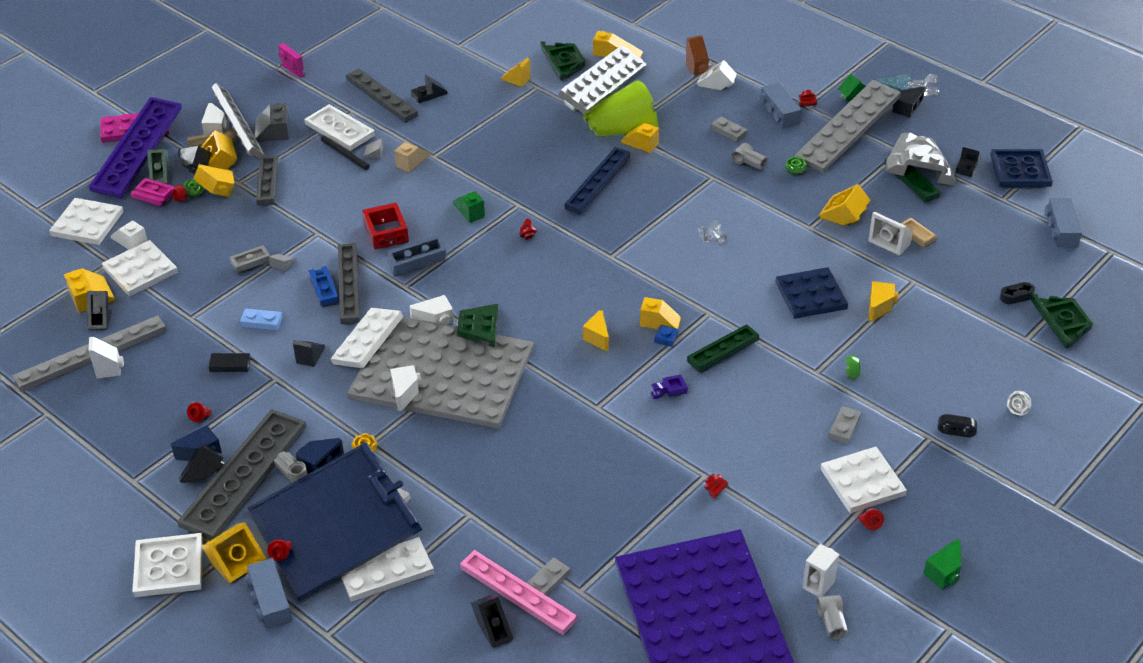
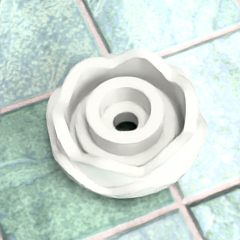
(1015, 407)

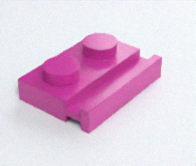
(291, 60)
(152, 192)

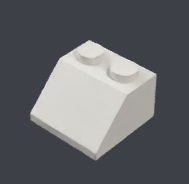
(889, 234)

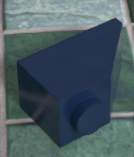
(186, 446)
(319, 452)

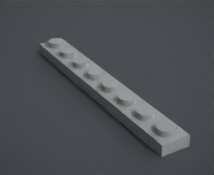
(238, 122)
(80, 357)

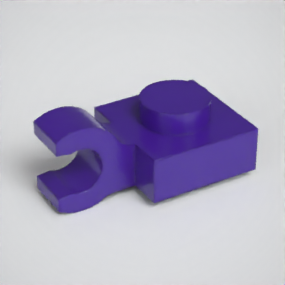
(671, 385)

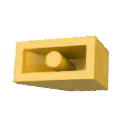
(642, 137)
(215, 180)
(881, 299)
(657, 313)

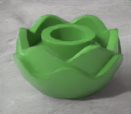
(795, 165)
(193, 188)
(853, 367)

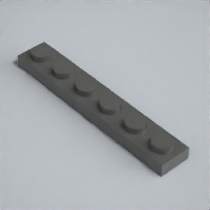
(382, 95)
(348, 283)

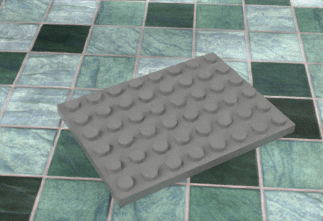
(457, 375)

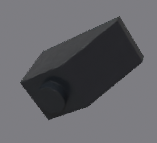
(909, 101)
(193, 156)
(202, 464)
(492, 620)

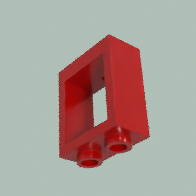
(382, 215)

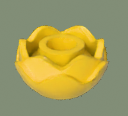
(358, 440)

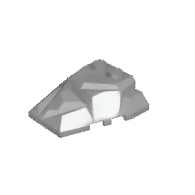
(921, 153)

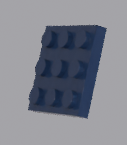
(1021, 168)
(811, 292)

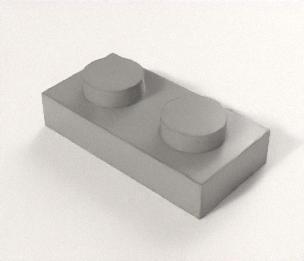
(728, 129)
(249, 258)
(844, 425)
(549, 576)

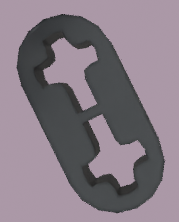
(1017, 293)
(957, 425)

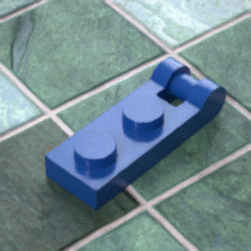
(323, 286)

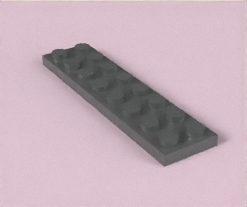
(241, 475)

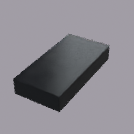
(229, 362)

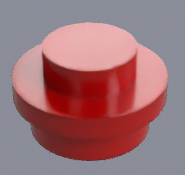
(179, 193)

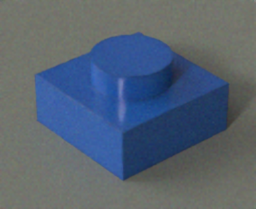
(666, 335)

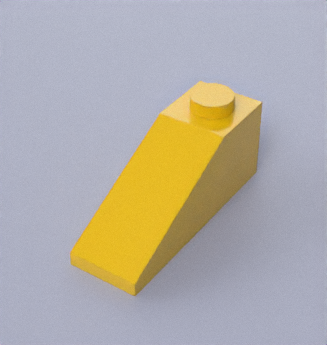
(606, 43)

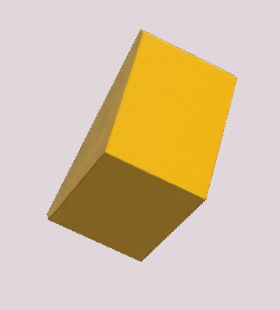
(519, 73)
(596, 332)

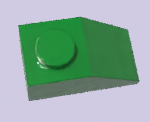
(851, 87)
(470, 206)
(945, 565)

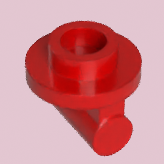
(807, 98)
(527, 230)
(196, 412)
(715, 485)
(872, 519)
(279, 549)

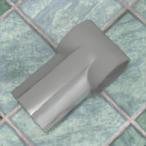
(745, 154)
(290, 466)
(831, 611)

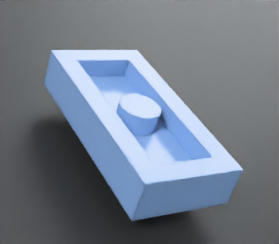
(261, 319)

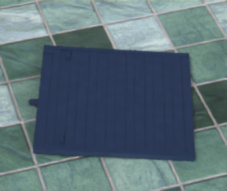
(335, 519)

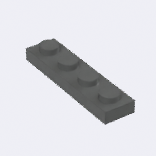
(267, 180)

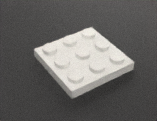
(86, 221)
(139, 268)
(863, 479)
(168, 565)

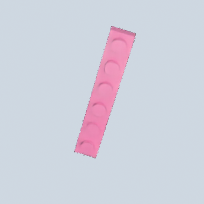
(519, 592)

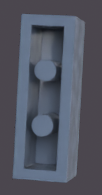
(780, 105)
(1063, 222)
(416, 255)
(268, 593)

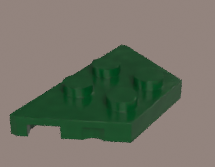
(563, 58)
(1063, 317)
(478, 324)

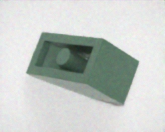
(158, 165)

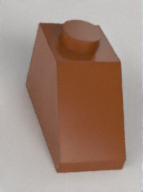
(696, 55)

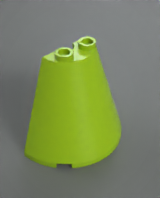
(623, 111)

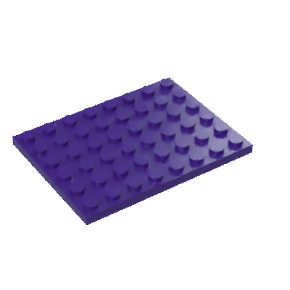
(702, 603)

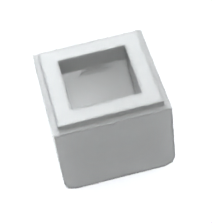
(374, 150)
(281, 261)

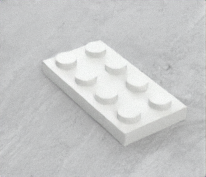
(339, 127)
(366, 338)
(388, 570)

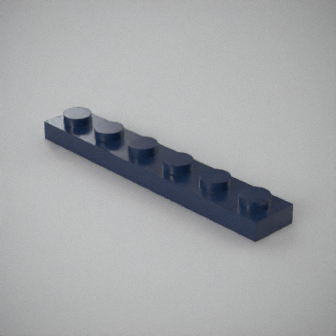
(597, 180)

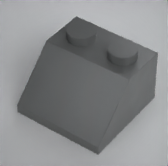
(273, 123)

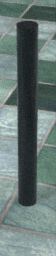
(344, 152)

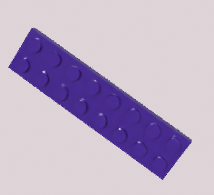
(131, 151)

